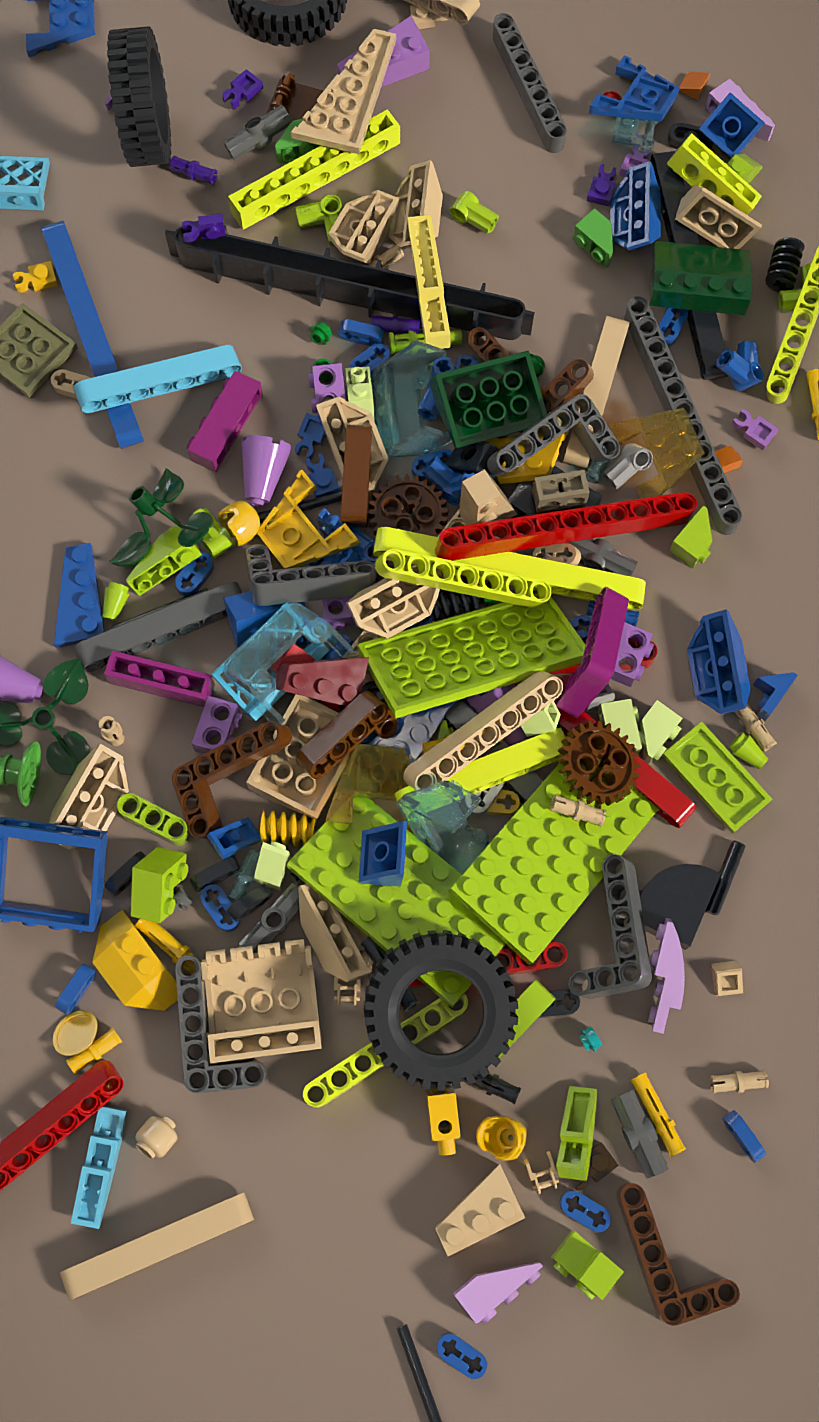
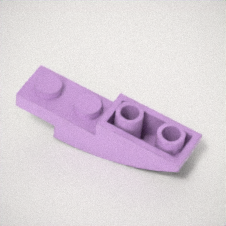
(670, 965)

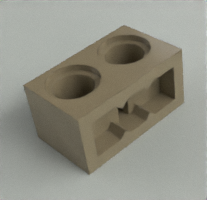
(560, 491)

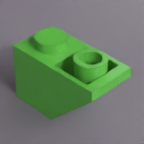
(290, 149)
(595, 236)

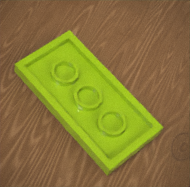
(717, 777)

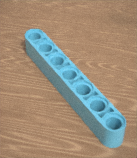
(156, 378)

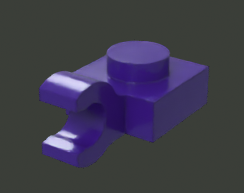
(207, 226)

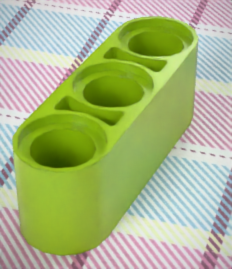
(145, 810)

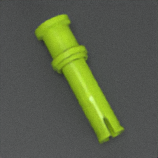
(400, 341)

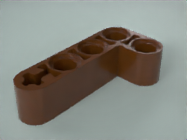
(356, 476)
(345, 732)

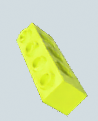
(705, 169)

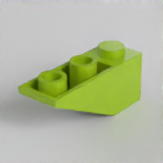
(161, 561)

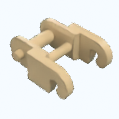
(337, 988)
(551, 1170)

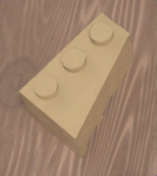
(483, 500)
(480, 1214)

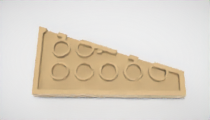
(349, 100)

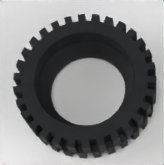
(287, 22)
(139, 96)
(417, 958)

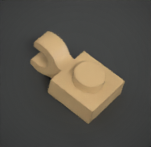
(424, 18)

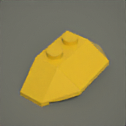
(133, 966)

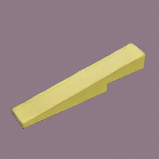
(429, 281)

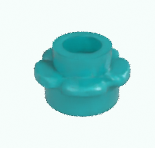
(590, 1039)

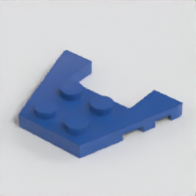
(68, 22)
(645, 99)

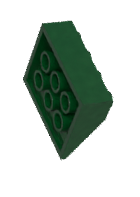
(700, 278)
(489, 399)

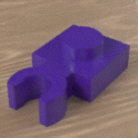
(244, 87)
(602, 187)

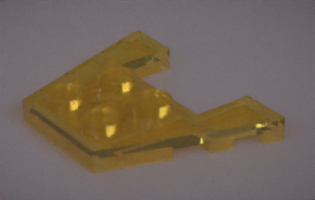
(671, 442)
(368, 773)

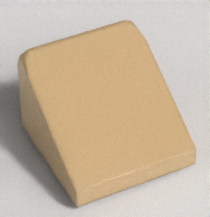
(727, 978)

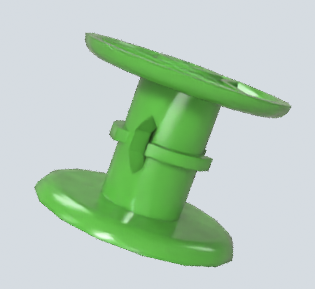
(22, 772)

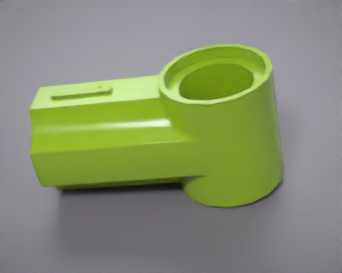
(469, 209)
(217, 539)

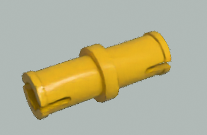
(94, 1051)

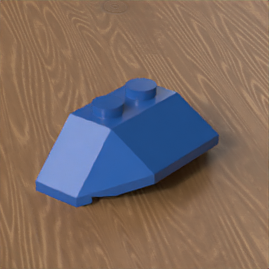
(636, 208)
(719, 664)

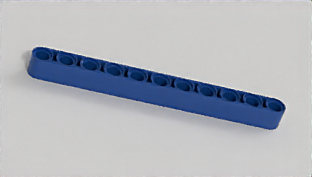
(89, 326)

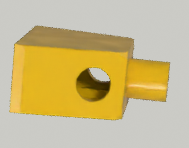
(443, 1106)

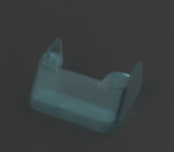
(397, 399)
(250, 663)
(439, 820)

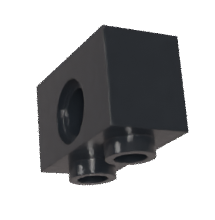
(472, 458)

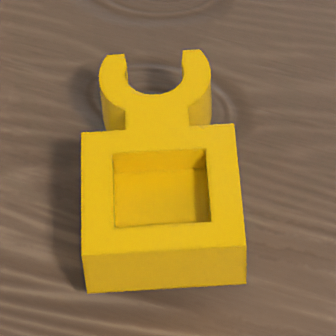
(40, 277)

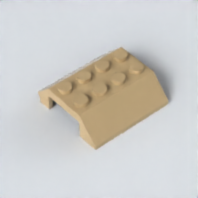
(261, 1001)

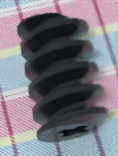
(784, 264)
(454, 601)

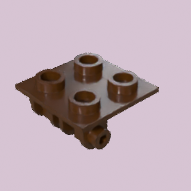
(294, 97)

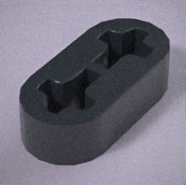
(215, 873)
(123, 876)
(249, 902)
(554, 1011)

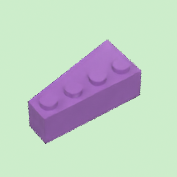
(408, 56)

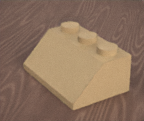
(715, 219)

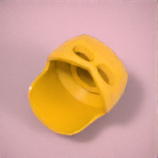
(242, 521)
(495, 1137)

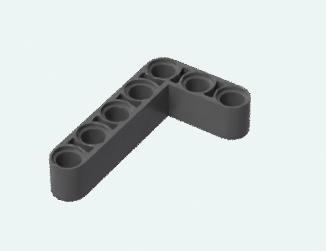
(551, 430)
(304, 583)
(622, 937)
(200, 1037)

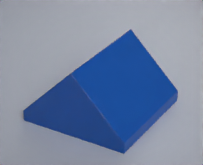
(731, 126)
(246, 616)
(383, 855)

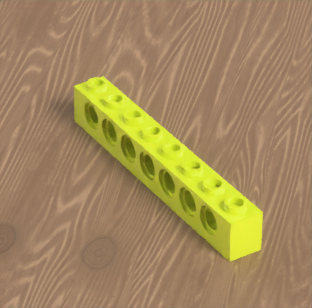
(310, 173)

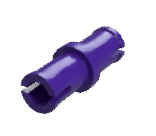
(193, 170)
(395, 324)

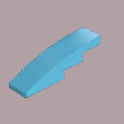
(99, 1167)

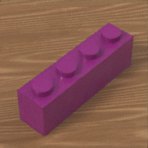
(225, 421)
(159, 678)

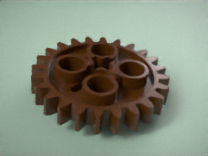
(426, 503)
(618, 776)

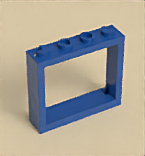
(58, 834)

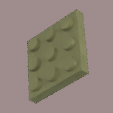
(31, 350)

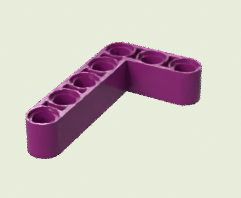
(599, 654)

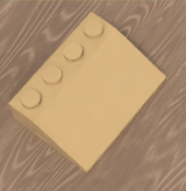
(280, 776)

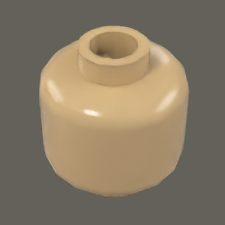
(156, 1137)

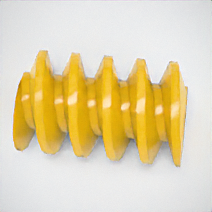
(286, 829)

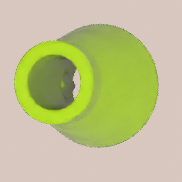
(114, 600)
(747, 750)

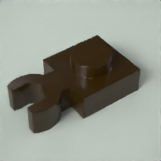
(600, 1165)

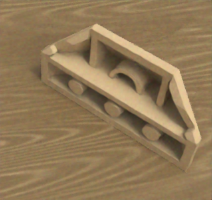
(417, 196)
(364, 225)
(334, 417)
(392, 605)
(92, 792)
(333, 937)

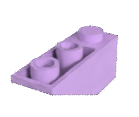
(719, 93)
(489, 1289)

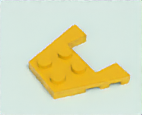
(536, 466)
(294, 537)

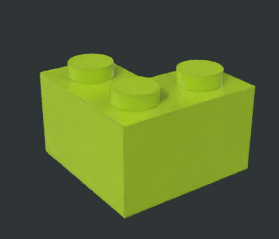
(154, 884)
(587, 1265)

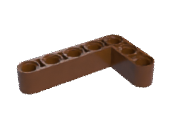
(550, 392)
(222, 767)
(661, 1264)

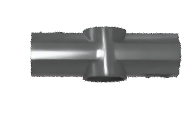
(258, 132)
(602, 556)
(286, 907)
(639, 1134)

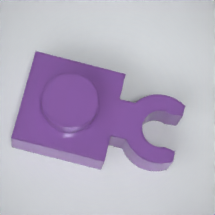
(633, 159)
(758, 431)

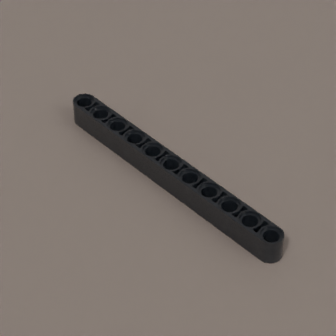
(703, 325)

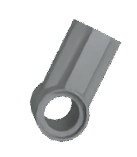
(628, 464)

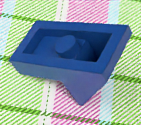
(774, 688)
(234, 837)

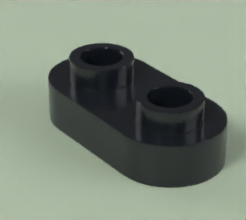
(683, 131)

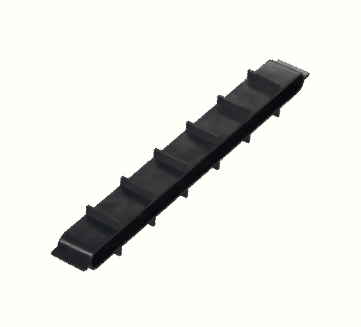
(346, 282)

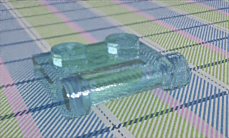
(626, 133)

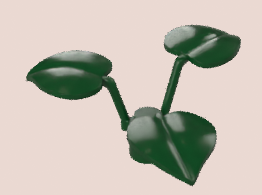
(166, 491)
(68, 684)

